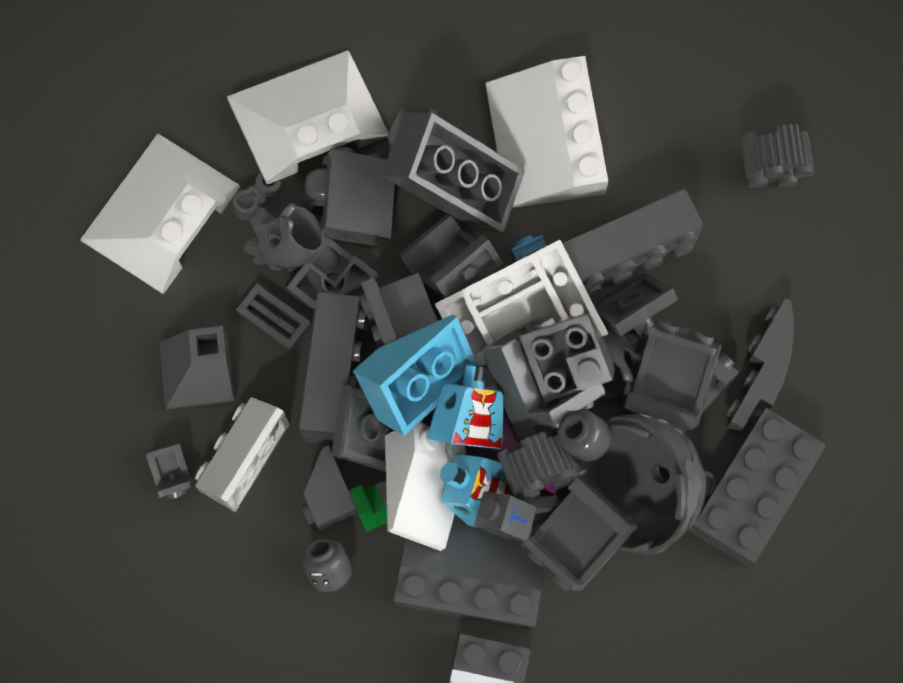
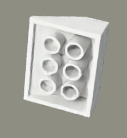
(550, 130)

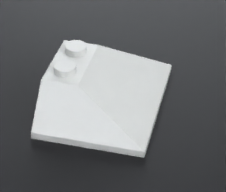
(306, 115)
(158, 212)
(525, 291)

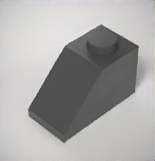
(327, 494)

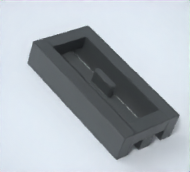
(297, 334)

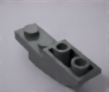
(771, 357)

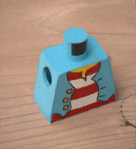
(469, 413)
(467, 480)

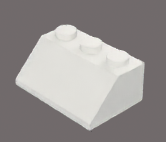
(242, 453)

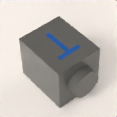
(505, 516)

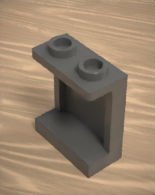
(357, 198)
(450, 258)
(674, 375)
(579, 536)

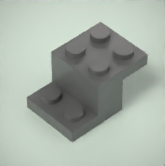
(397, 308)

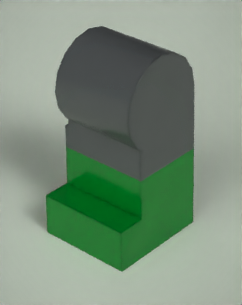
(371, 505)

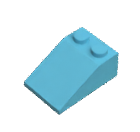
(408, 374)

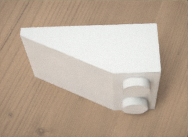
(416, 486)

